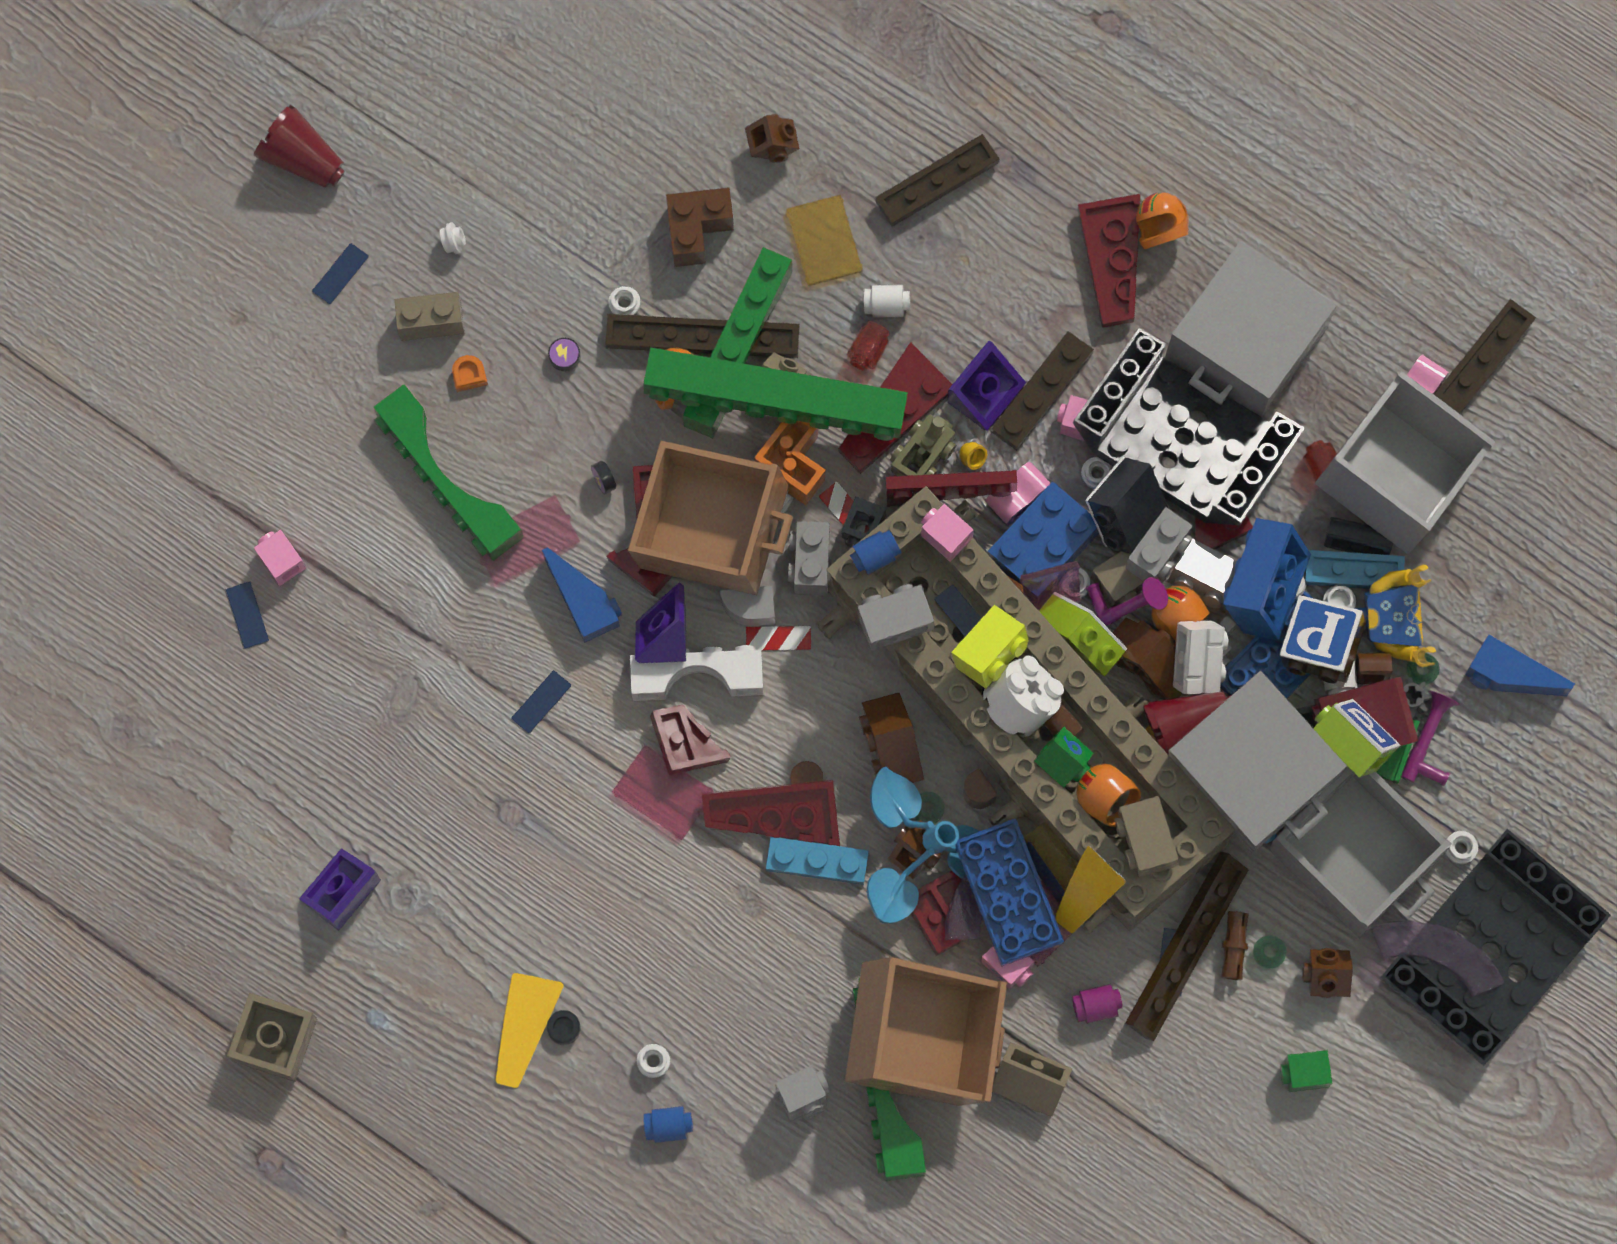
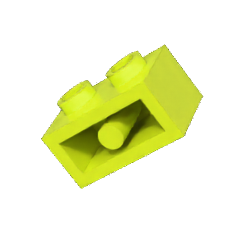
(990, 647)

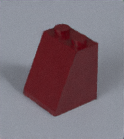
(1383, 702)

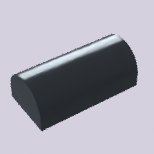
(1355, 538)

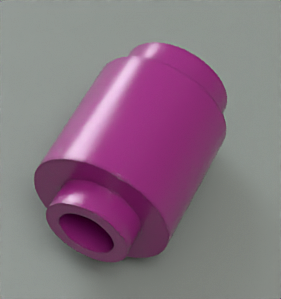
(1097, 1004)

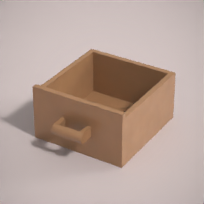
(710, 518)
(926, 1032)

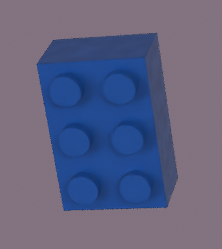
(1045, 535)
(1267, 578)

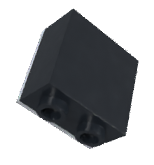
(1126, 504)

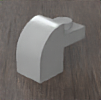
(748, 608)

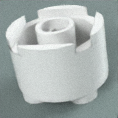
(1023, 697)

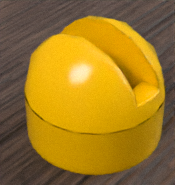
(973, 455)

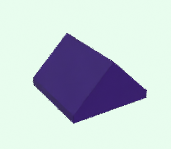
(985, 387)
(662, 630)
(340, 888)

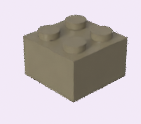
(272, 1037)

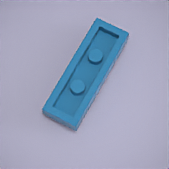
(1349, 569)
(817, 860)

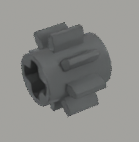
(1417, 693)

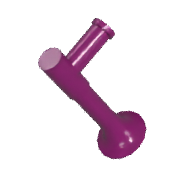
(1152, 594)
(1415, 762)

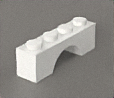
(736, 669)

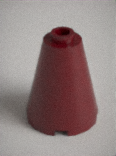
(299, 149)
(1176, 717)

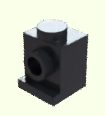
(861, 513)

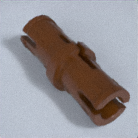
(1234, 945)

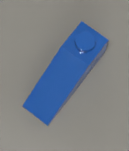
(584, 599)
(1508, 670)

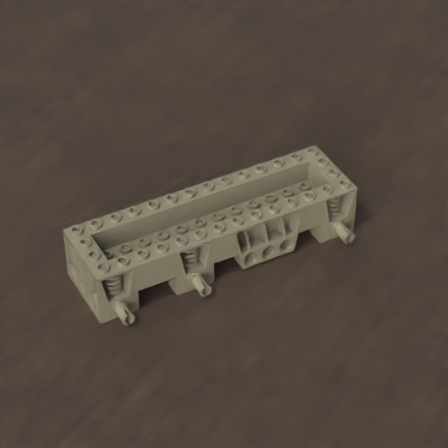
(1109, 725)

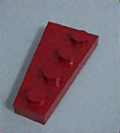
(1112, 255)
(925, 390)
(951, 486)
(786, 811)

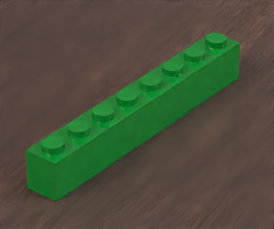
(774, 393)

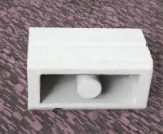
(1199, 657)

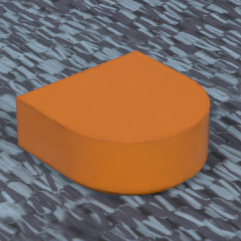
(468, 373)

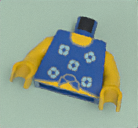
(1394, 615)

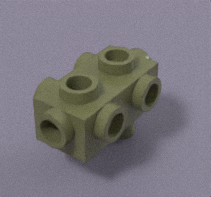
(927, 445)

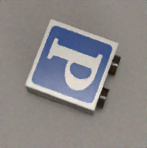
(1322, 640)

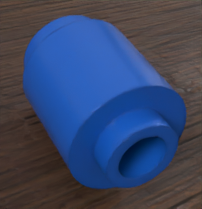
(875, 552)
(668, 1124)

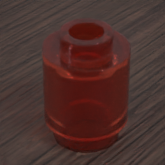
(868, 346)
(1318, 457)

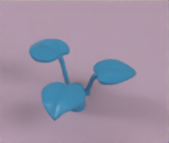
(894, 802)

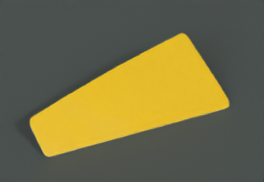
(1087, 890)
(525, 1019)

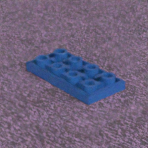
(1264, 656)
(1008, 892)

